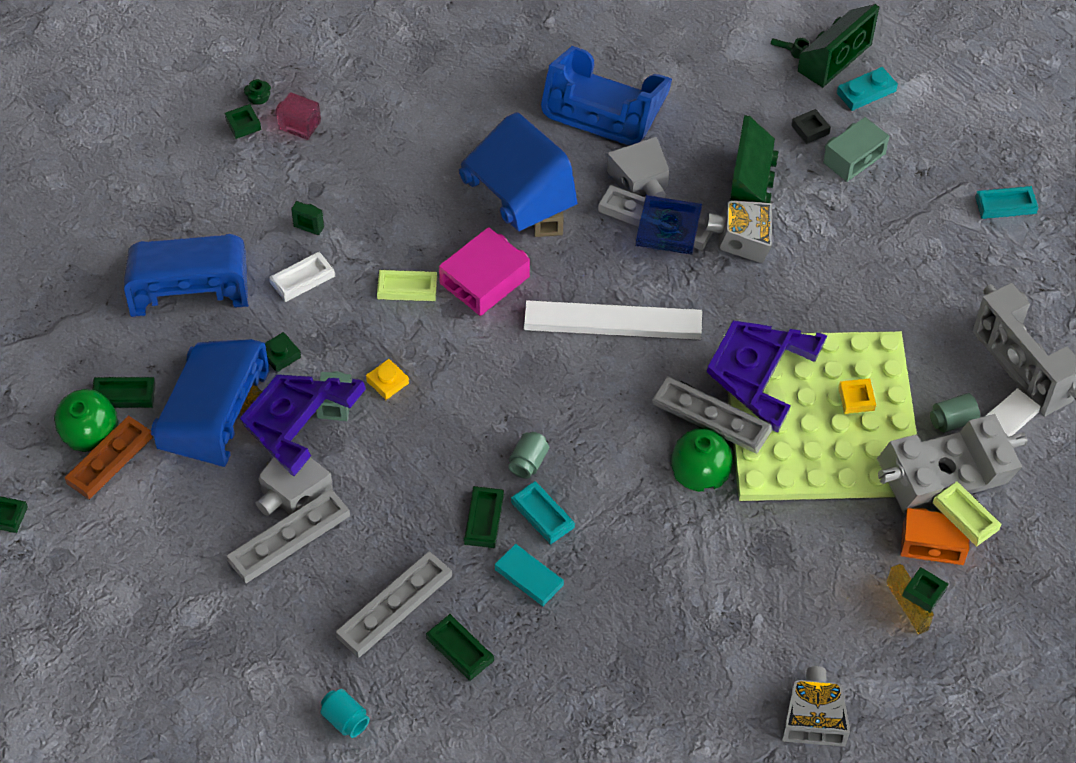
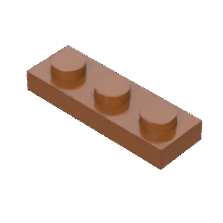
(108, 457)

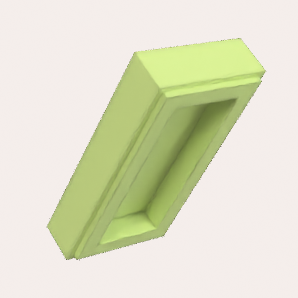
(407, 285)
(966, 513)

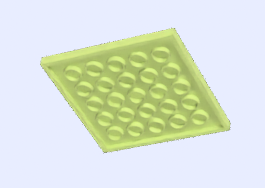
(818, 446)

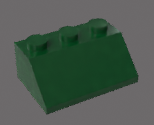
(838, 45)
(753, 164)

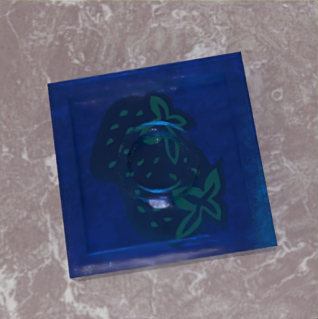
(668, 224)

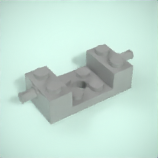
(1000, 328)
(977, 456)

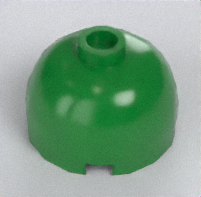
(84, 419)
(701, 460)

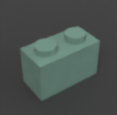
(855, 149)

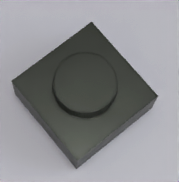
(811, 126)

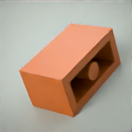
(932, 537)

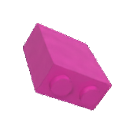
(484, 271)

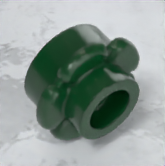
(257, 91)

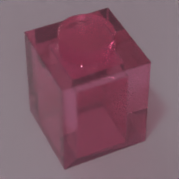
(298, 115)

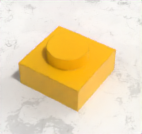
(387, 379)
(857, 396)

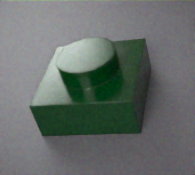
(242, 121)
(307, 217)
(281, 352)
(925, 589)

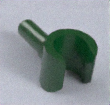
(795, 47)

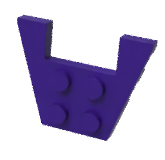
(749, 360)
(286, 408)

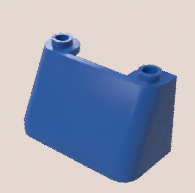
(600, 104)
(523, 171)
(185, 268)
(209, 398)

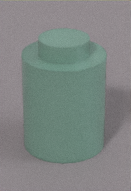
(954, 412)

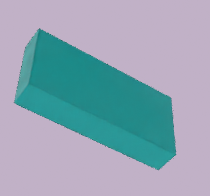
(1006, 202)
(542, 512)
(529, 575)

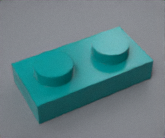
(867, 88)

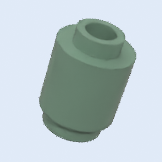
(528, 454)

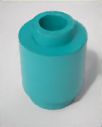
(344, 713)

